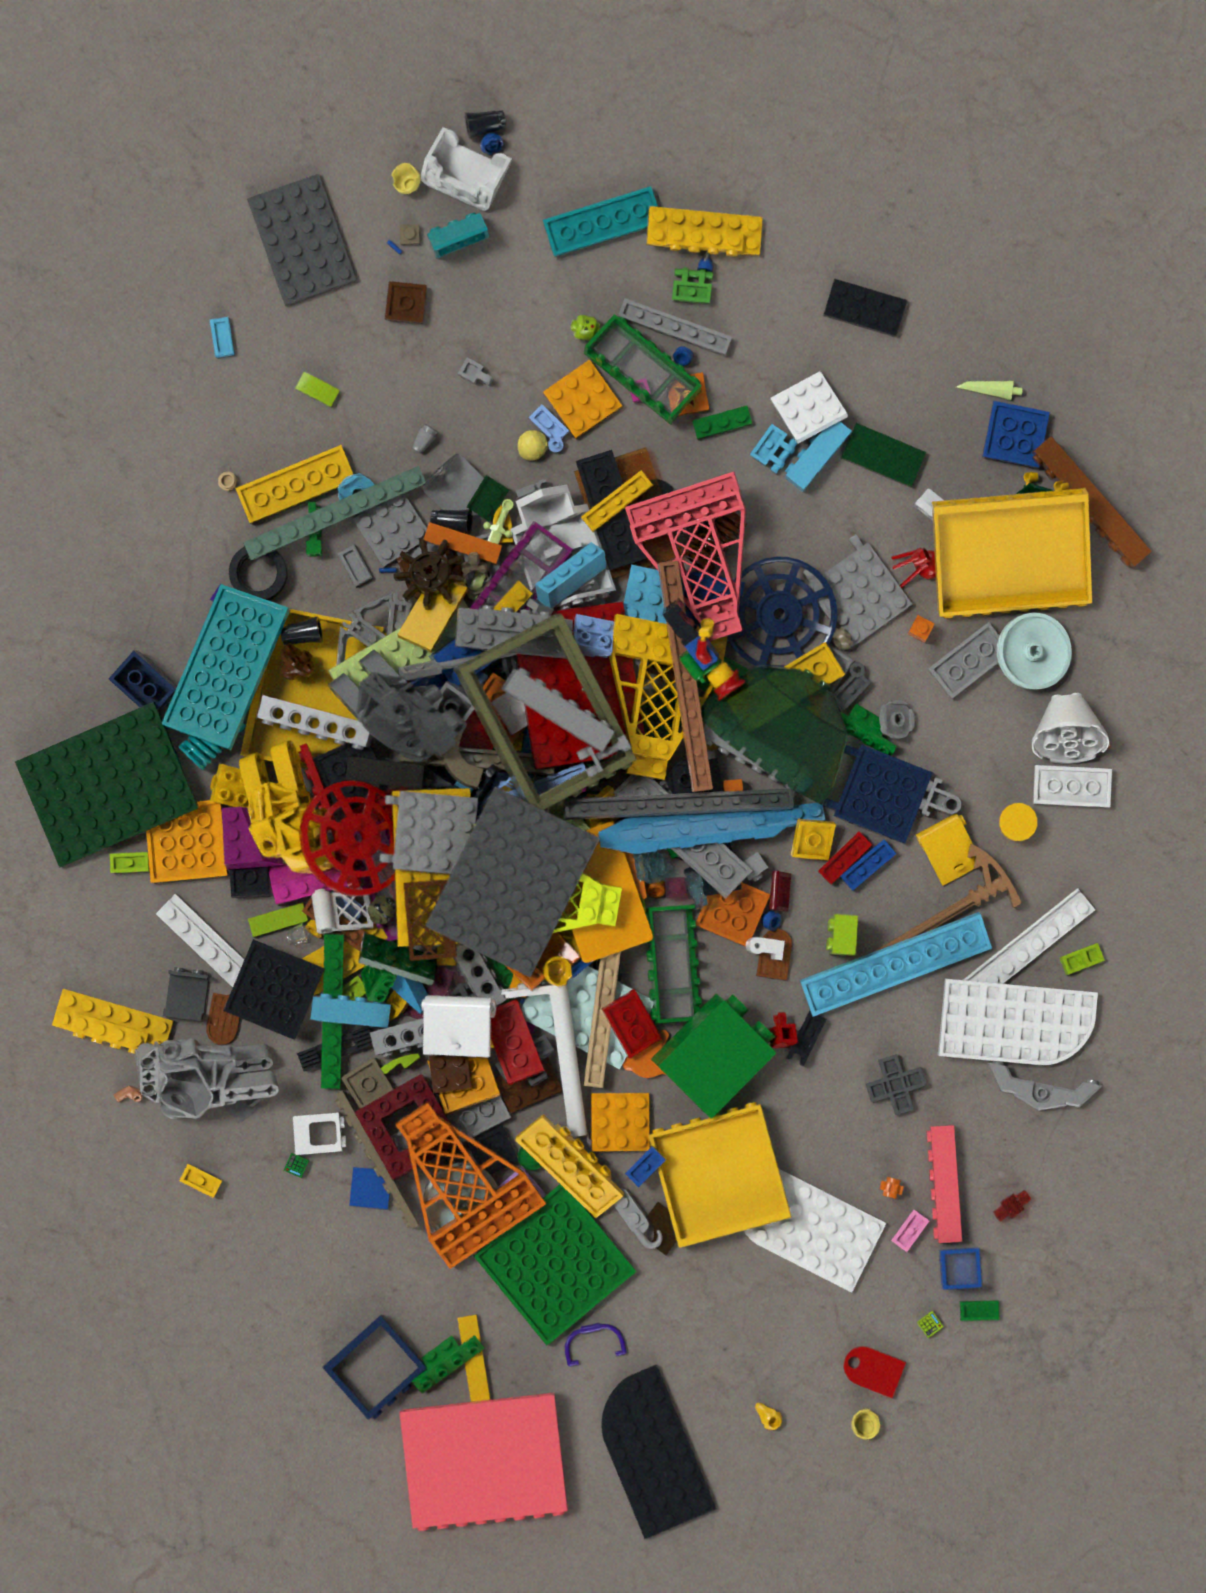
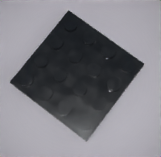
(273, 989)

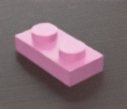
(910, 1230)

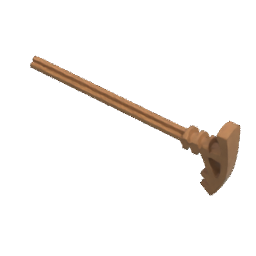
(973, 898)

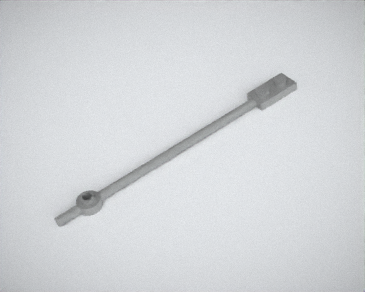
(431, 668)

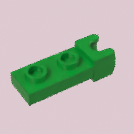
(314, 546)

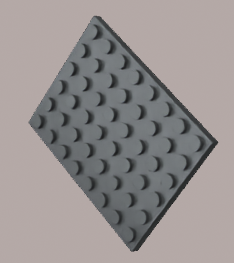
(512, 881)

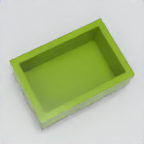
(843, 935)

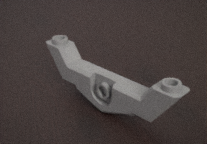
(1041, 1095)

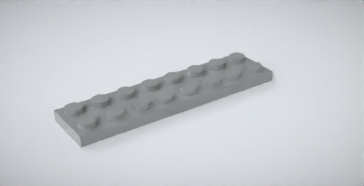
(711, 861)

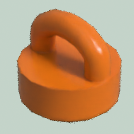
(656, 889)

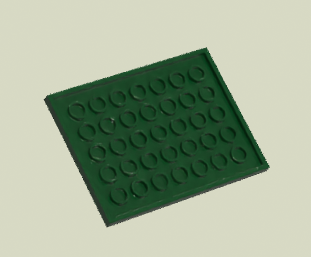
(107, 784)

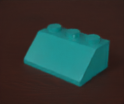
(458, 234)

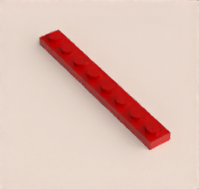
(312, 774)

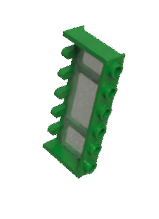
(642, 368)
(673, 964)

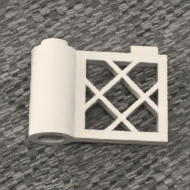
(327, 915)

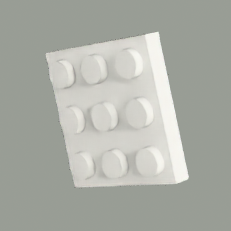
(809, 407)

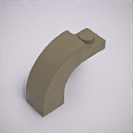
(459, 769)

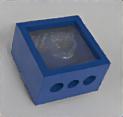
(960, 1268)

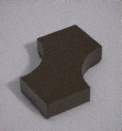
(660, 1220)

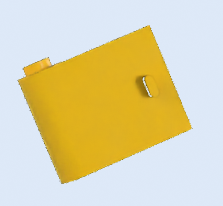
(947, 847)

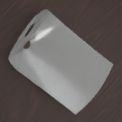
(456, 486)

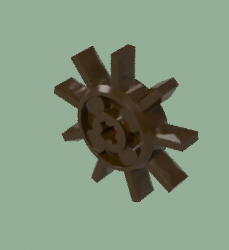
(435, 582)

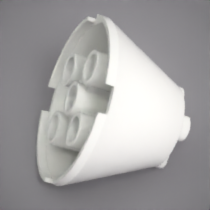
(1069, 731)

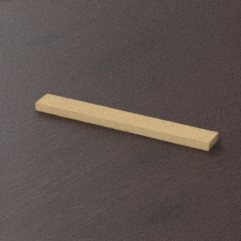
(600, 1026)

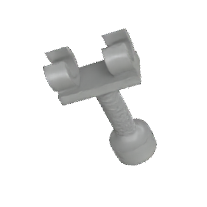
(622, 744)

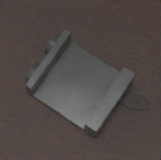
(186, 994)

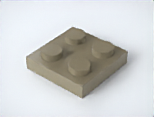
(367, 1083)

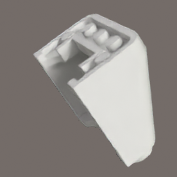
(463, 172)

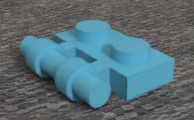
(768, 446)

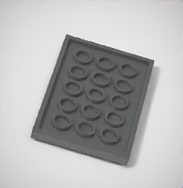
(301, 239)

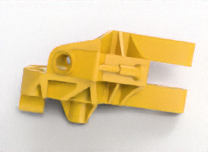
(279, 807)

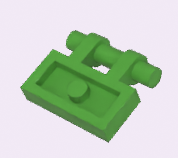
(692, 291)

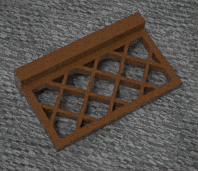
(449, 944)

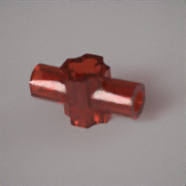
(1012, 1205)

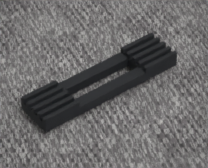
(310, 1058)

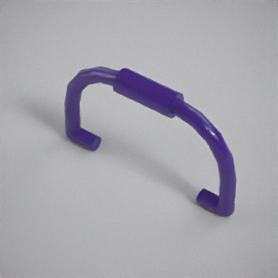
(592, 1328)

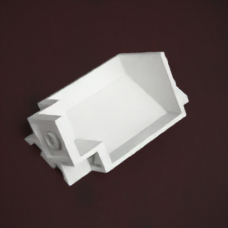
(558, 515)

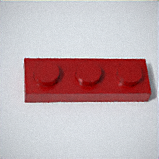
(844, 858)

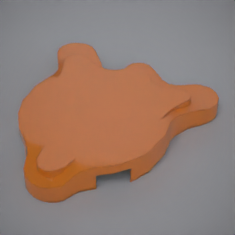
(642, 1064)

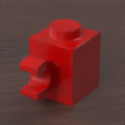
(784, 1033)

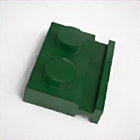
(488, 498)

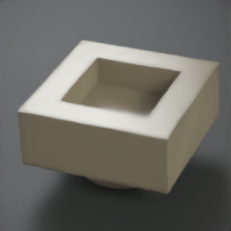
(409, 234)

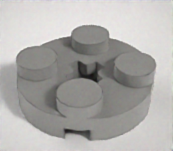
(887, 719)

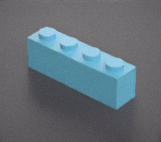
(817, 455)
(571, 575)
(350, 1011)

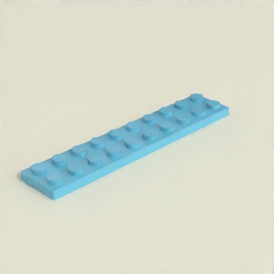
(895, 964)

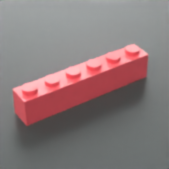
(945, 1184)

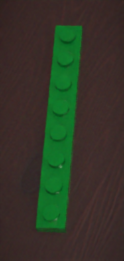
(332, 1031)

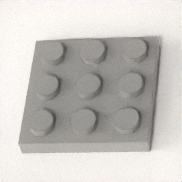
(391, 528)

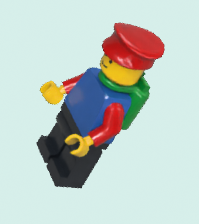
(700, 654)

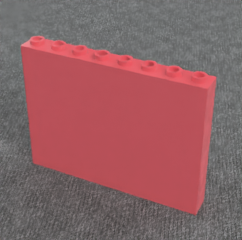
(483, 1461)

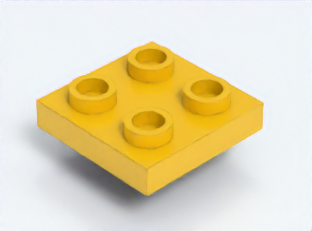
(228, 787)

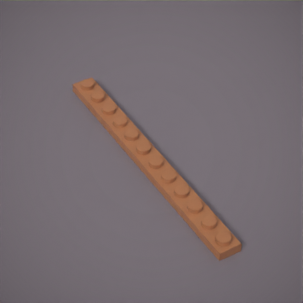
(686, 687)

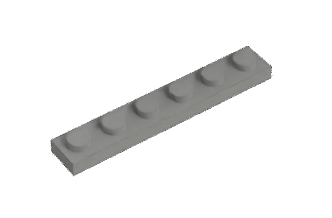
(675, 327)

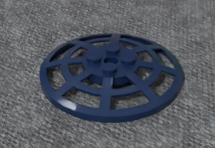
(791, 606)

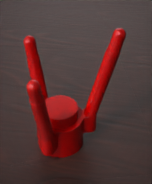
(920, 557)

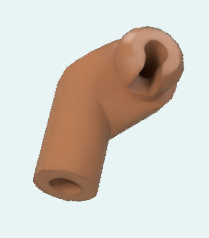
(128, 1092)

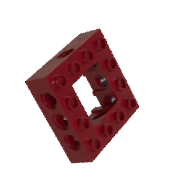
(370, 1118)

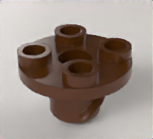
(296, 662)

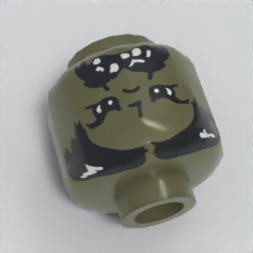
(382, 909)

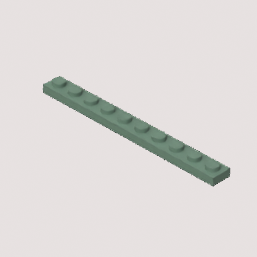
(334, 513)

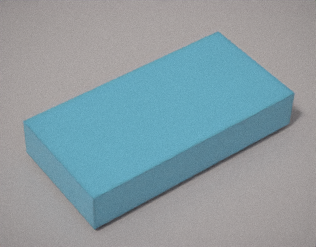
(222, 337)

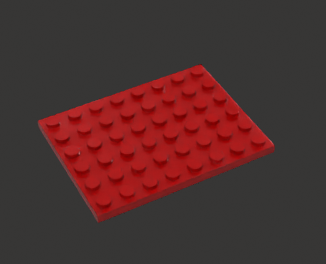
(551, 743)

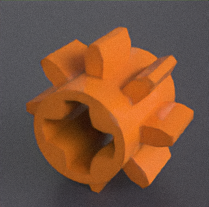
(891, 1187)

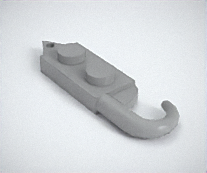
(636, 1219)

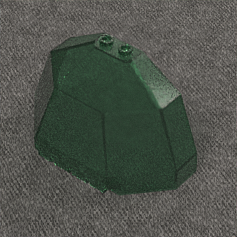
(787, 724)

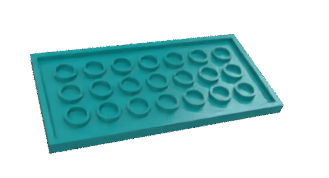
(225, 666)

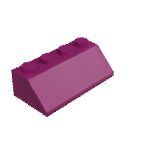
(293, 886)

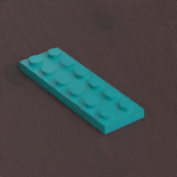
(599, 221)

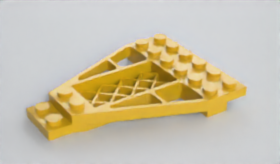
(649, 643)

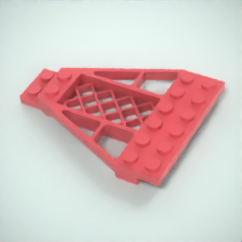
(689, 508)

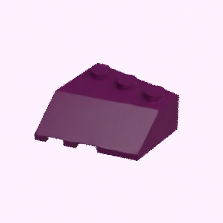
(238, 843)

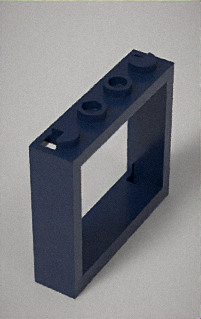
(391, 1397)

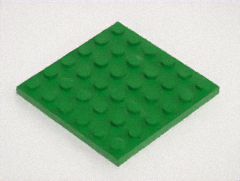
(555, 1264)

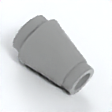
(424, 438)

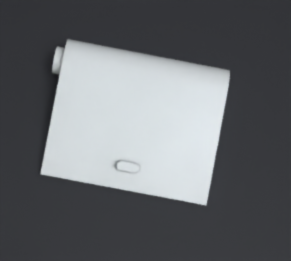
(455, 1022)

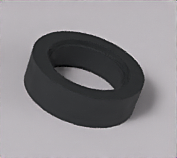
(269, 593)

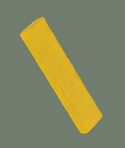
(616, 501)

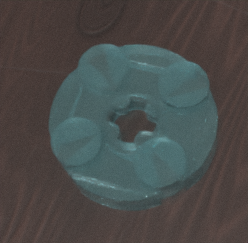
(645, 871)
(693, 888)

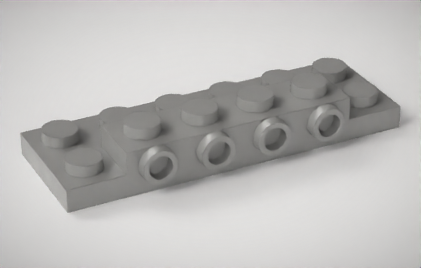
(490, 627)

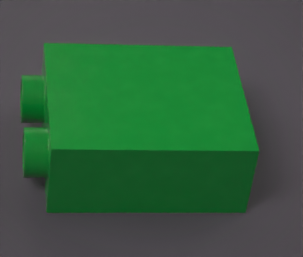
(715, 1054)

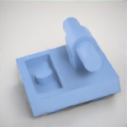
(593, 635)

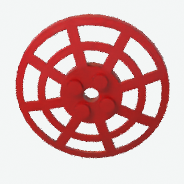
(345, 838)

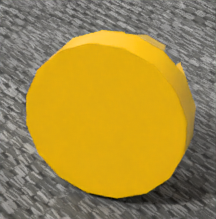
(1018, 822)

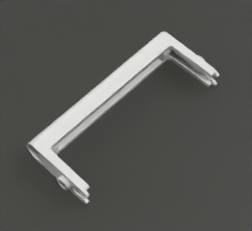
(566, 1050)

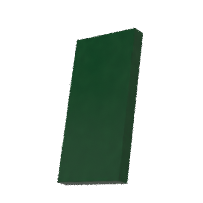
(883, 455)

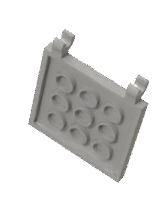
(863, 592)
(430, 830)

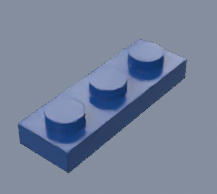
(868, 865)

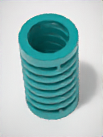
(201, 751)

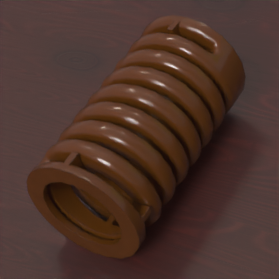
(719, 522)

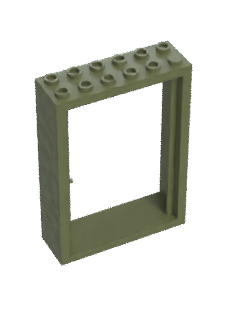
(499, 737)

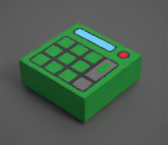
(296, 1165)

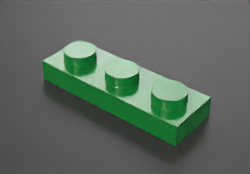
(722, 422)

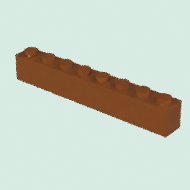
(1101, 512)

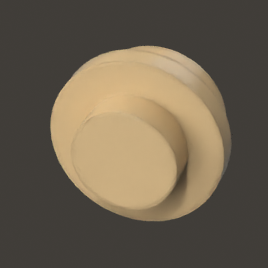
(227, 481)

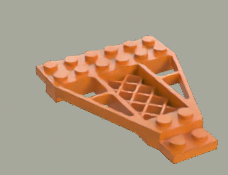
(486, 1218)

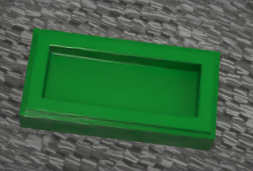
(979, 1310)

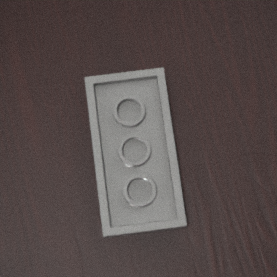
(967, 661)

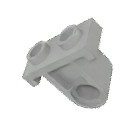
(937, 799)

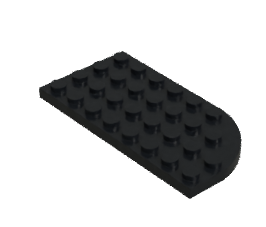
(653, 1454)

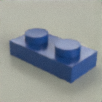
(645, 1166)

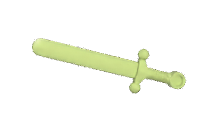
(495, 536)

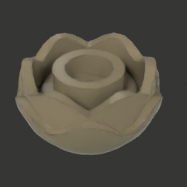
(842, 639)

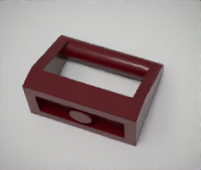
(780, 891)

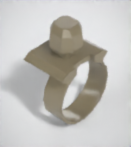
(475, 564)

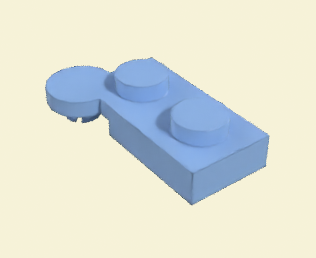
(550, 427)

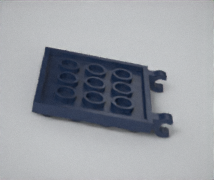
(881, 793)

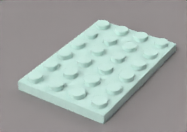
(581, 991)

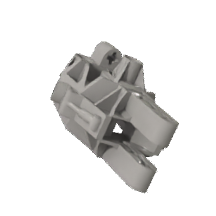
(198, 1077)

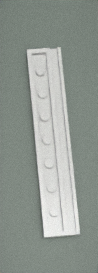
(201, 938)
(1034, 940)

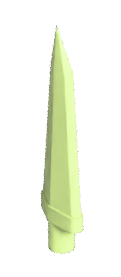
(1000, 389)

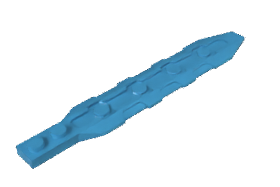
(659, 832)

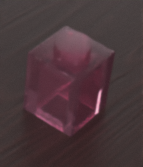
(675, 887)

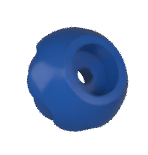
(491, 143)

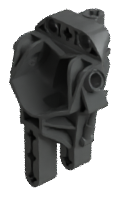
(398, 713)

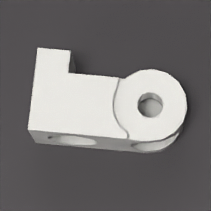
(763, 945)

